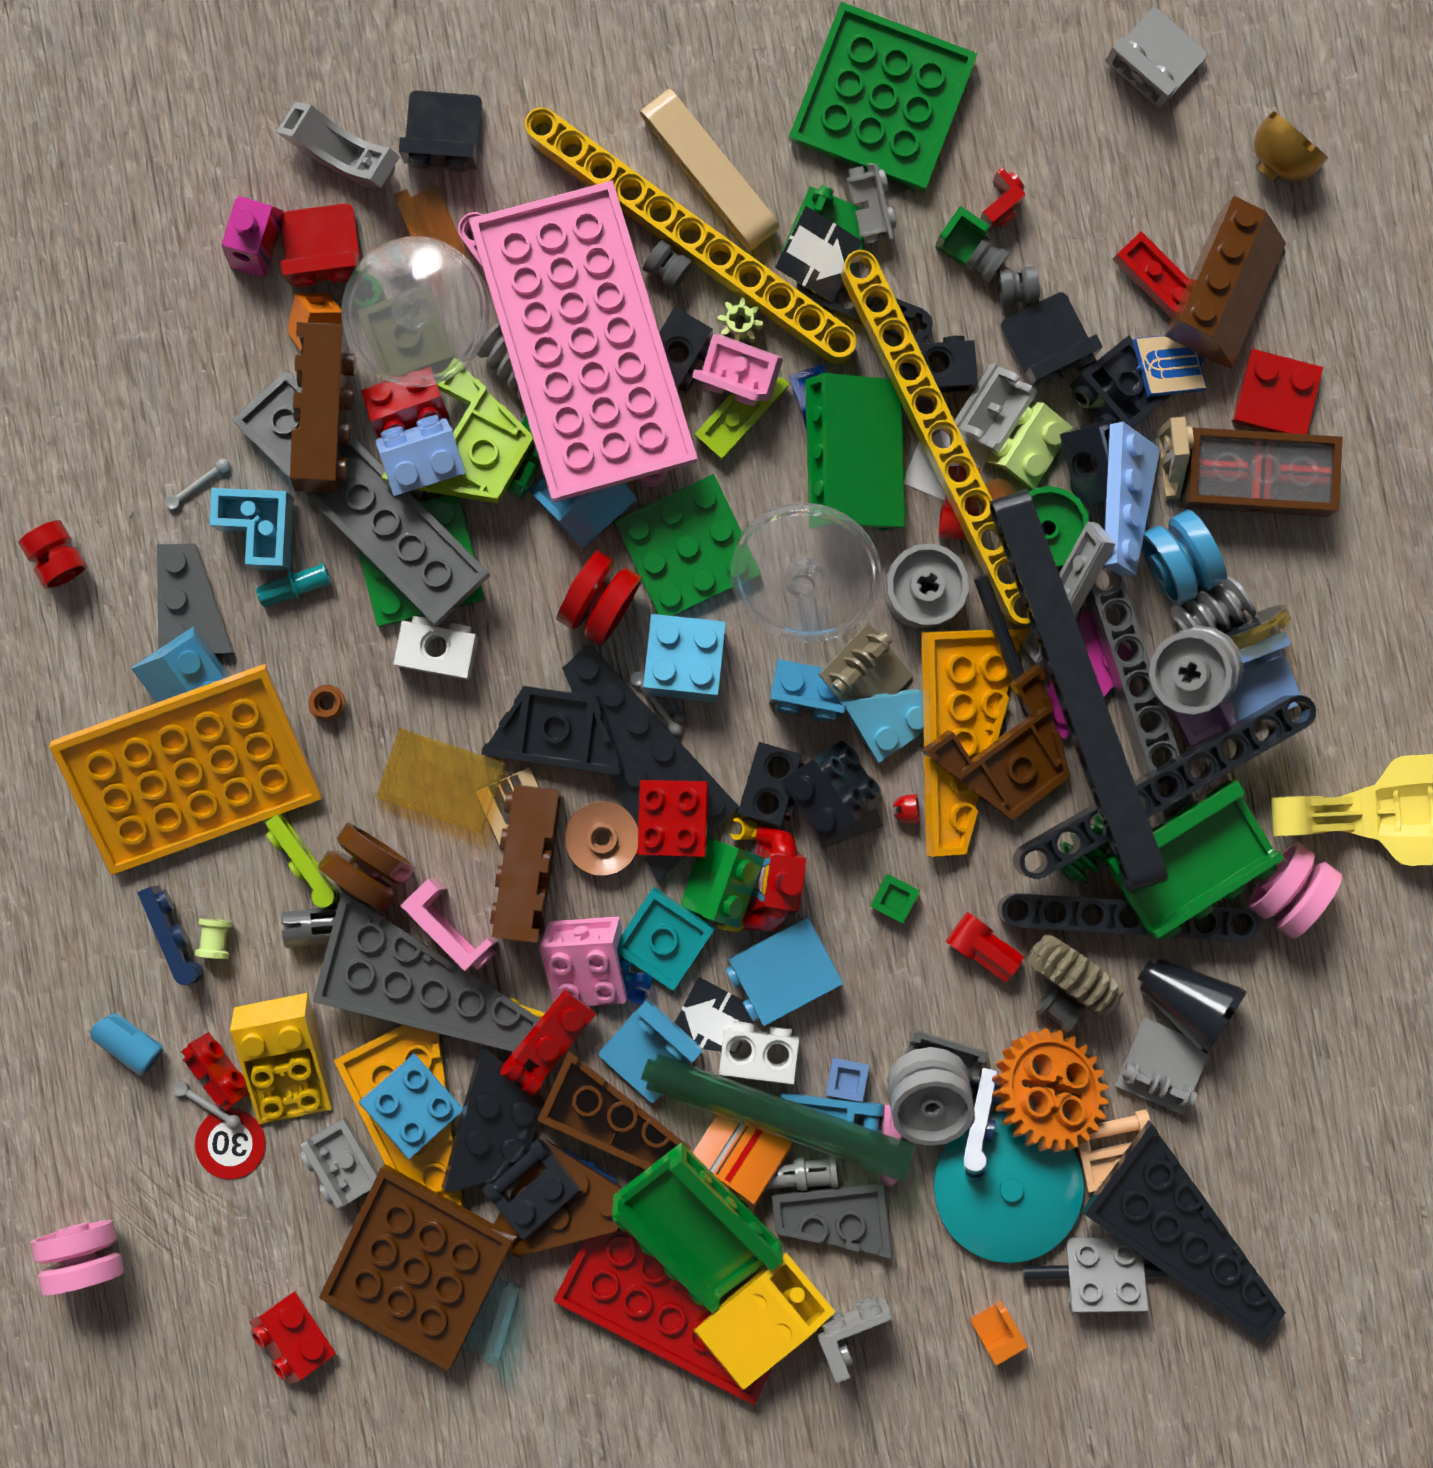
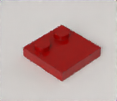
(1277, 393)

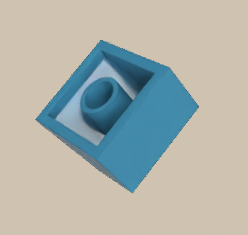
(585, 514)
(179, 667)

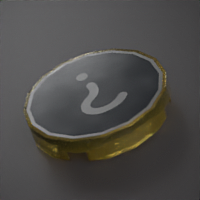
(1258, 627)

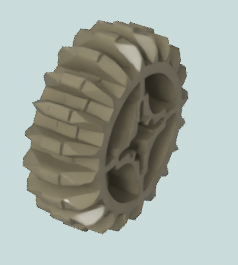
(1076, 976)

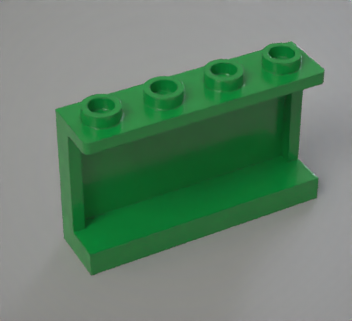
(856, 448)
(1207, 855)
(694, 1227)

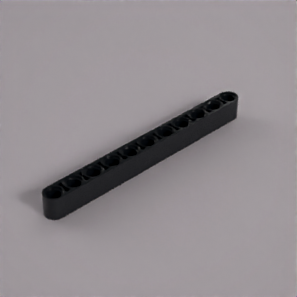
(1078, 692)

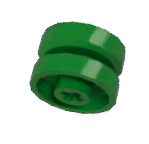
(1065, 514)

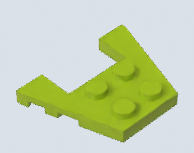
(488, 442)

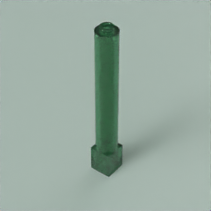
(779, 1116)

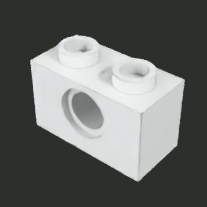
(414, 655)

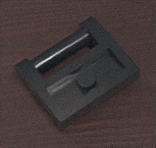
(541, 1198)

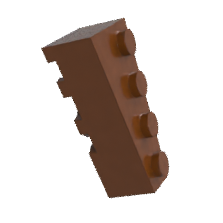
(321, 408)
(526, 863)
(604, 1117)

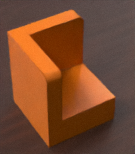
(312, 309)
(998, 1332)

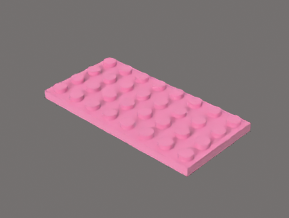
(582, 341)

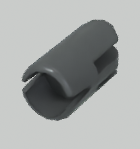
(302, 928)

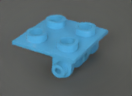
(411, 1106)

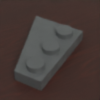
(187, 598)
(838, 1216)

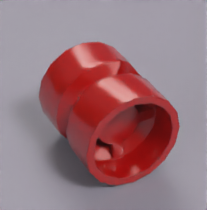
(51, 552)

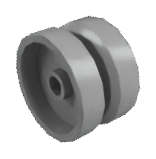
(931, 565)
(1174, 676)
(930, 1096)

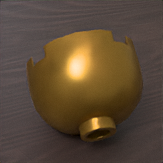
(1285, 151)

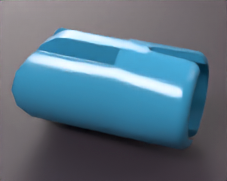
(126, 1043)

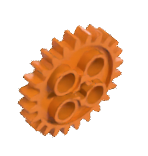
(1047, 1123)

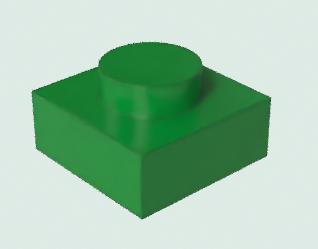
(894, 898)

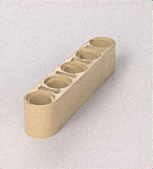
(709, 169)

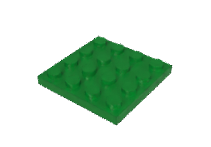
(882, 96)

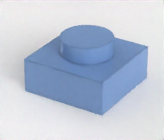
(847, 1079)

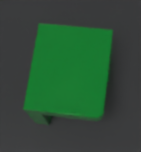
(962, 235)

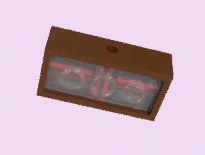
(1263, 472)

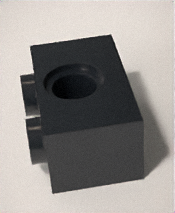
(693, 336)
(960, 362)
(1076, 448)

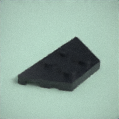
(556, 731)
(493, 1126)

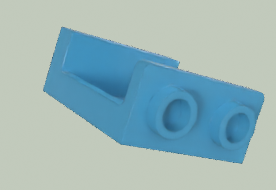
(783, 972)

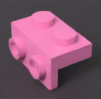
(740, 370)

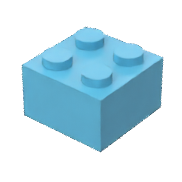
(684, 658)

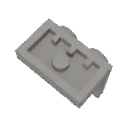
(1156, 57)
(832, 1332)

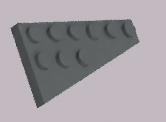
(396, 978)

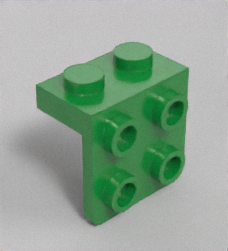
(722, 883)

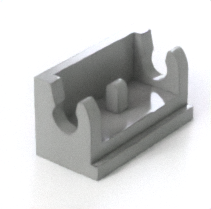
(994, 408)

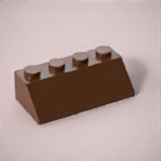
(1227, 282)

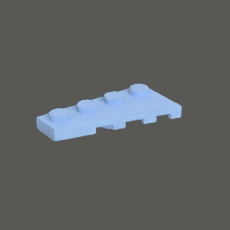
(1129, 491)

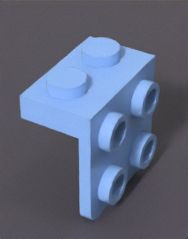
(419, 454)

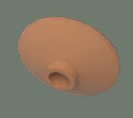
(582, 832)

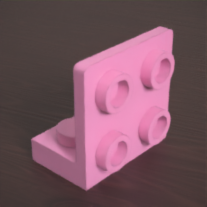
(584, 959)

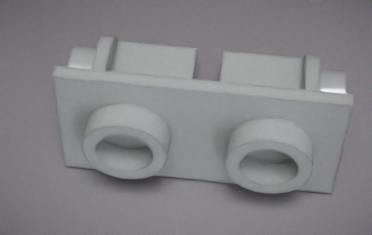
(871, 188)

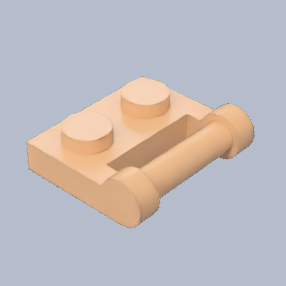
(1100, 1162)

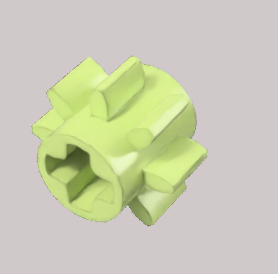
(748, 326)

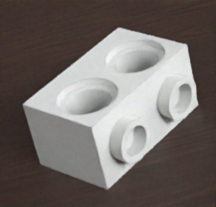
(757, 1064)

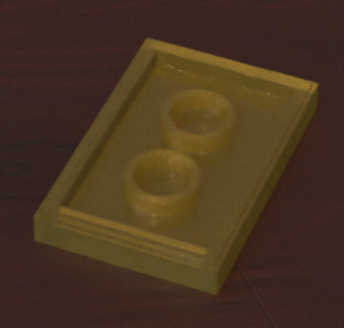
(440, 780)

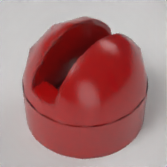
(910, 809)

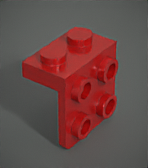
(319, 244)

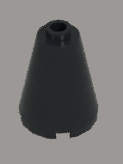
(1191, 1000)

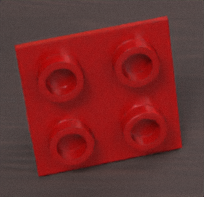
(673, 818)

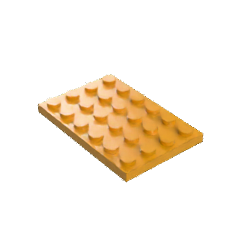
(186, 769)

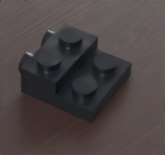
(1115, 387)

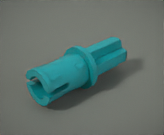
(293, 585)

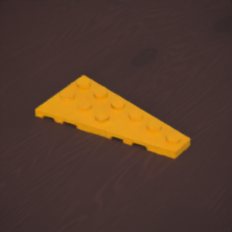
(967, 695)
(369, 1066)

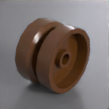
(363, 872)

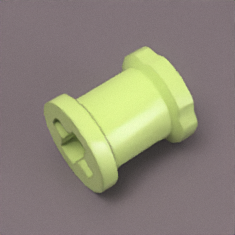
(213, 938)

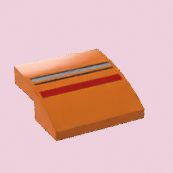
(742, 1157)

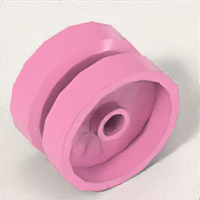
(1295, 891)
(76, 1251)

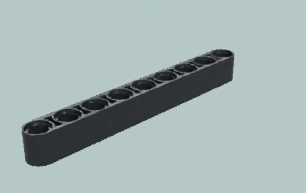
(1181, 780)

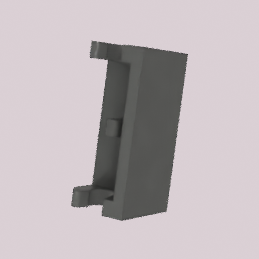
(970, 1055)

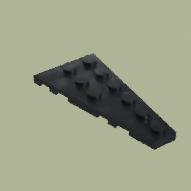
(1169, 1222)

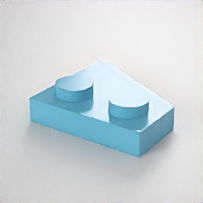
(887, 720)

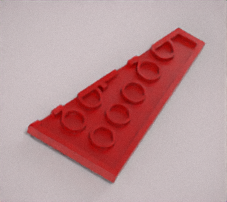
(637, 1300)

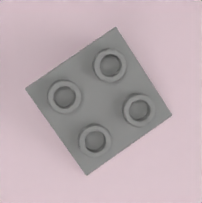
(1162, 1067)
(1105, 1276)

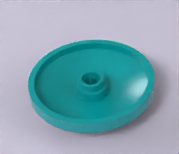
(1020, 1204)

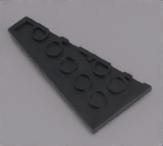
(643, 745)

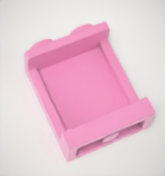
(447, 937)

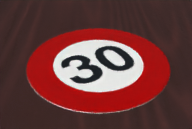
(228, 1151)

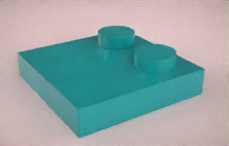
(664, 938)

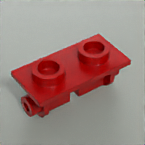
(208, 1057)

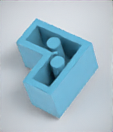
(265, 518)

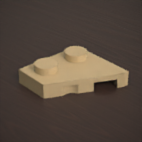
(1174, 443)

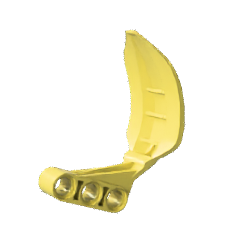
(1391, 811)

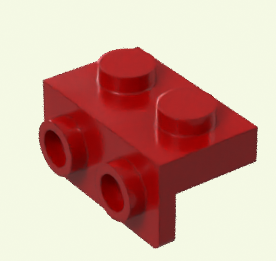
(402, 406)
(291, 1339)

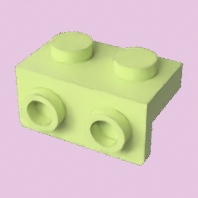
(1031, 444)

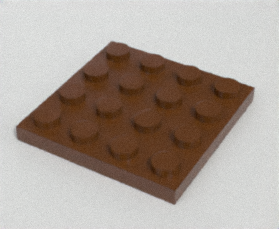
(417, 1267)

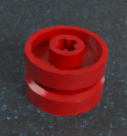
(594, 596)

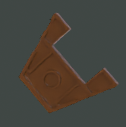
(1019, 764)

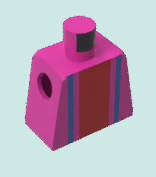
(251, 232)

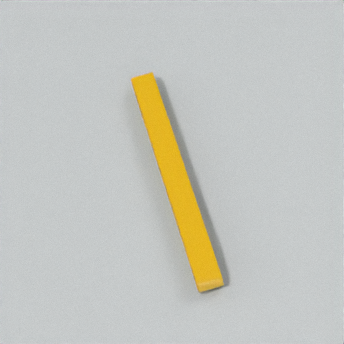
(681, 220)
(925, 424)

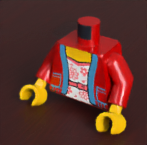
(779, 880)

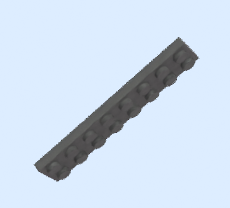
(386, 528)

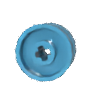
(1183, 557)

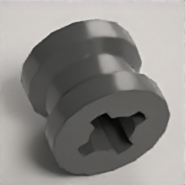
(987, 259)

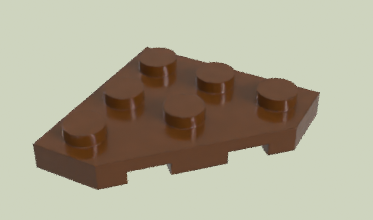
(581, 1219)

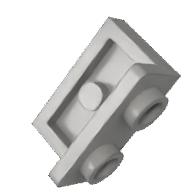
(339, 1163)

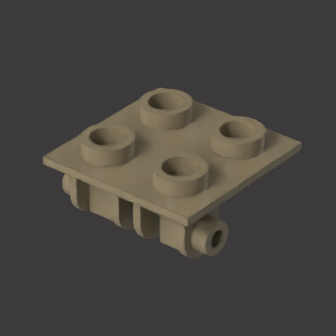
(865, 667)

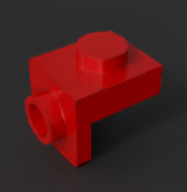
(1003, 209)

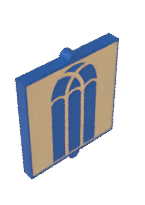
(1168, 367)

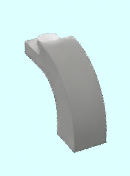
(336, 148)

